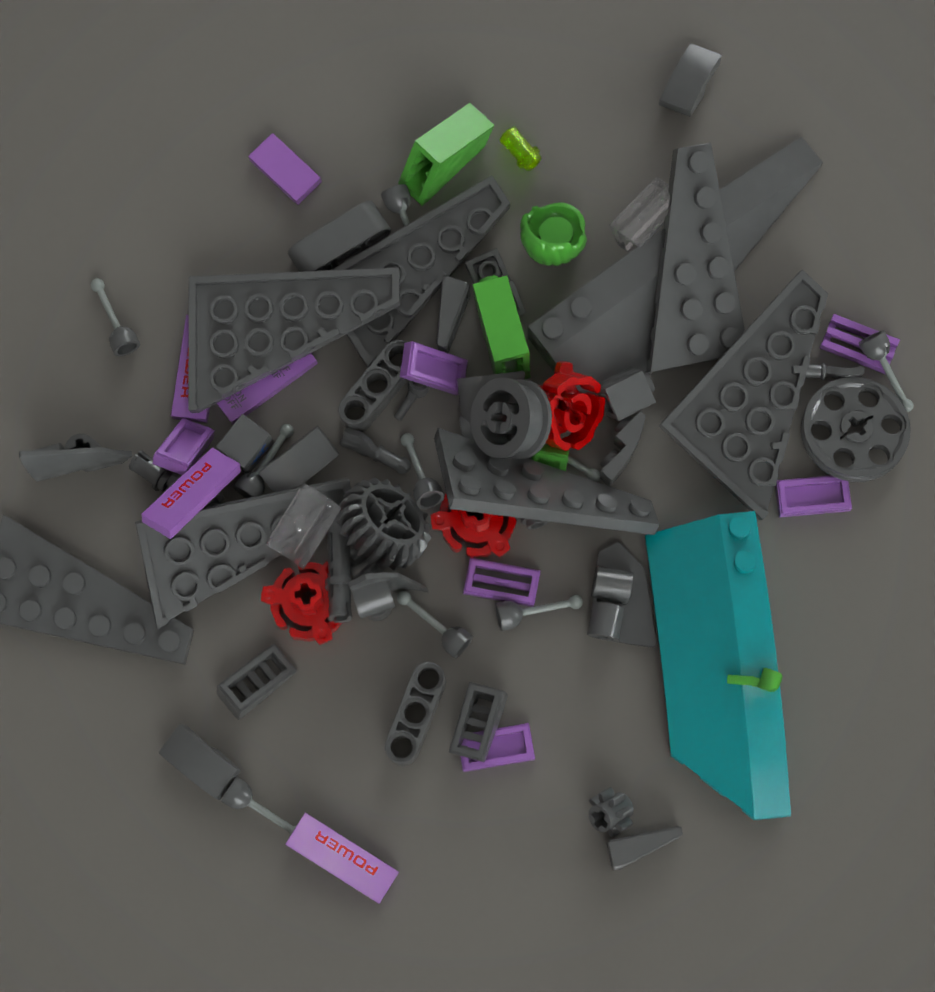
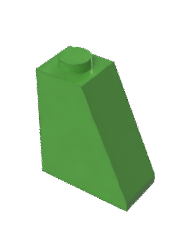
(444, 152)
(501, 326)

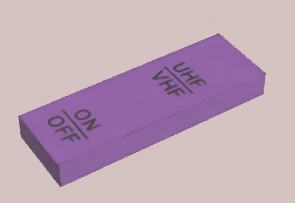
(261, 391)

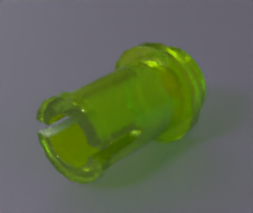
(525, 154)

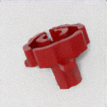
(572, 409)
(473, 531)
(290, 599)

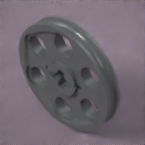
(855, 444)

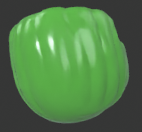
(553, 233)

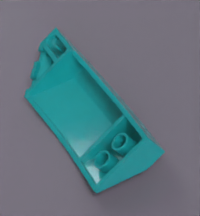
(715, 624)

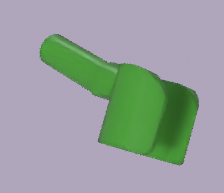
(768, 681)

